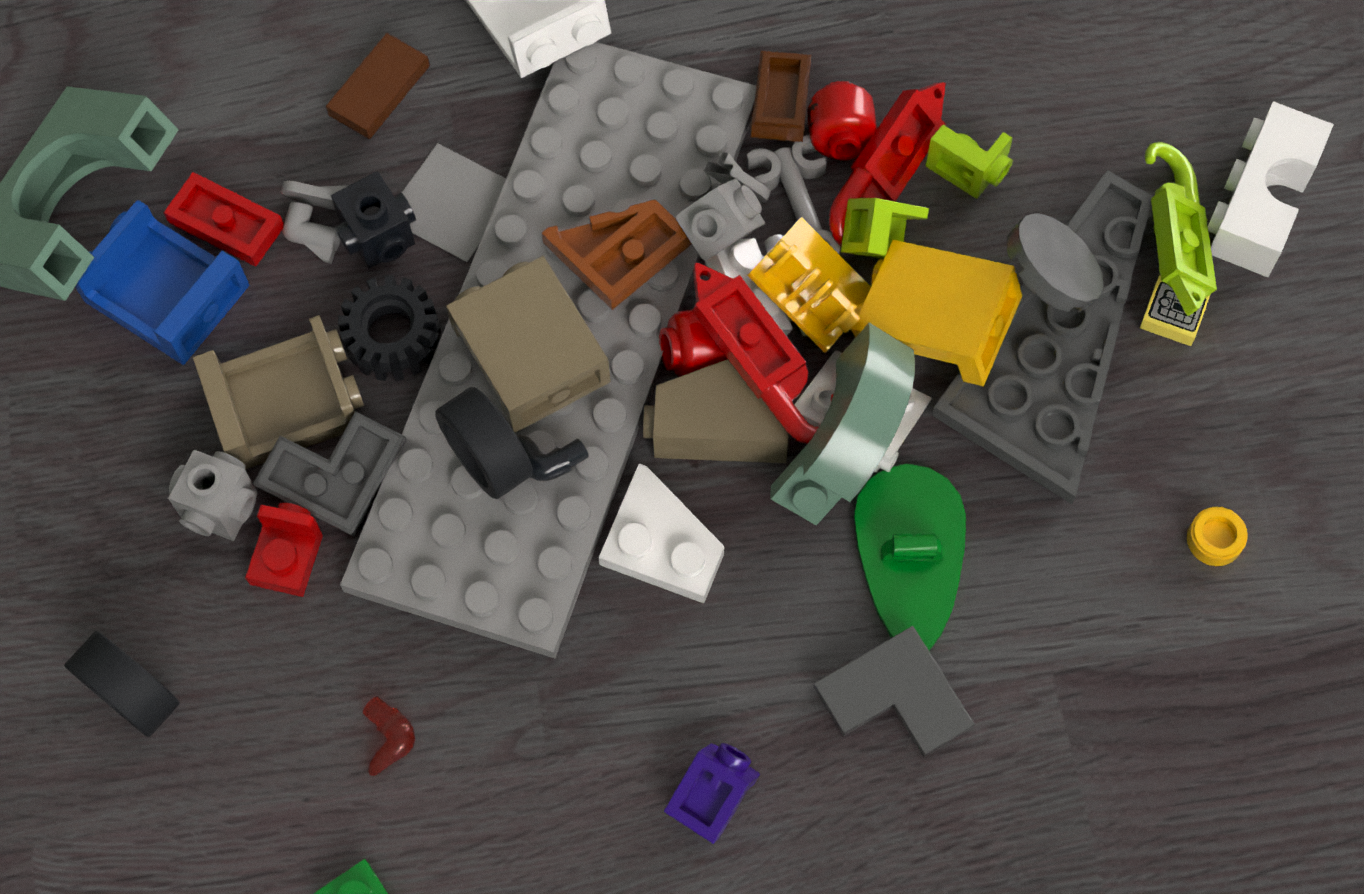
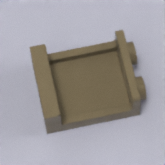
(529, 342)
(280, 392)

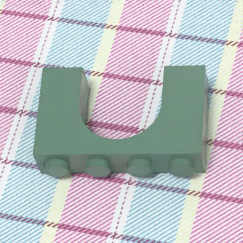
(76, 137)

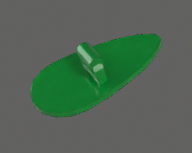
(911, 548)

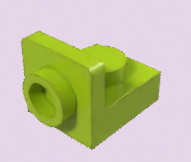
(965, 163)

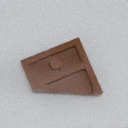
(619, 249)

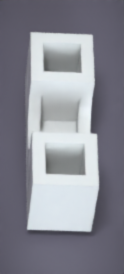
(1255, 223)

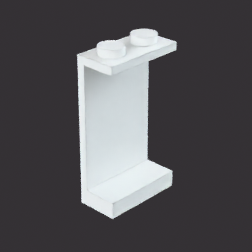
(541, 31)

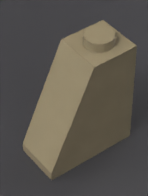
(713, 418)

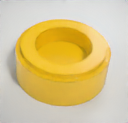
(1217, 536)

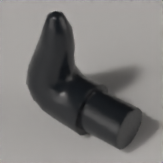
(556, 462)

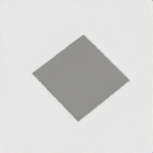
(452, 201)

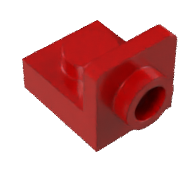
(284, 549)

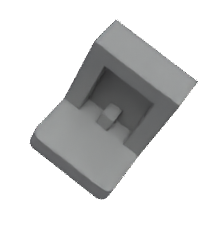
(721, 218)

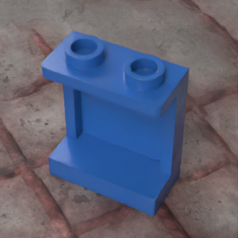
(160, 283)

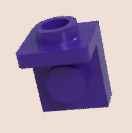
(712, 790)

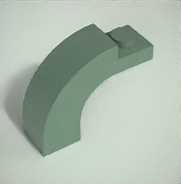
(858, 428)

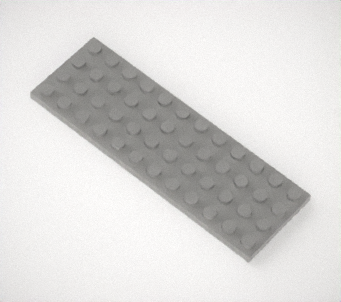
(511, 567)

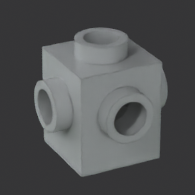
(212, 494)

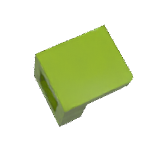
(875, 223)

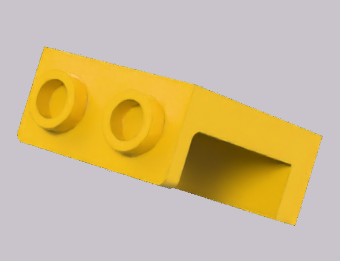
(943, 305)

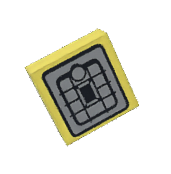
(1167, 317)

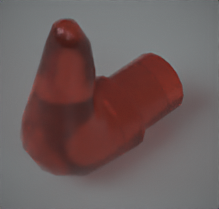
(395, 727)

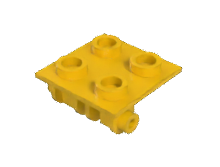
(811, 284)

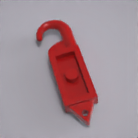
(892, 152)
(754, 346)

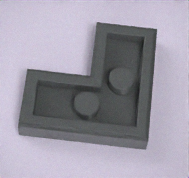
(335, 488)
(898, 677)

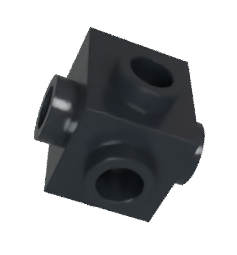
(373, 220)

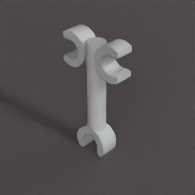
(791, 167)

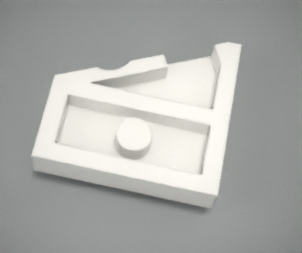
(661, 540)

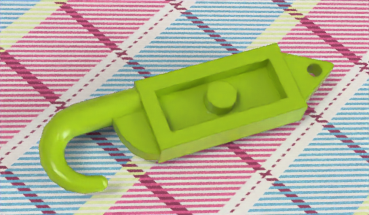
(1181, 231)

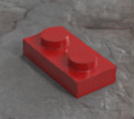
(224, 219)

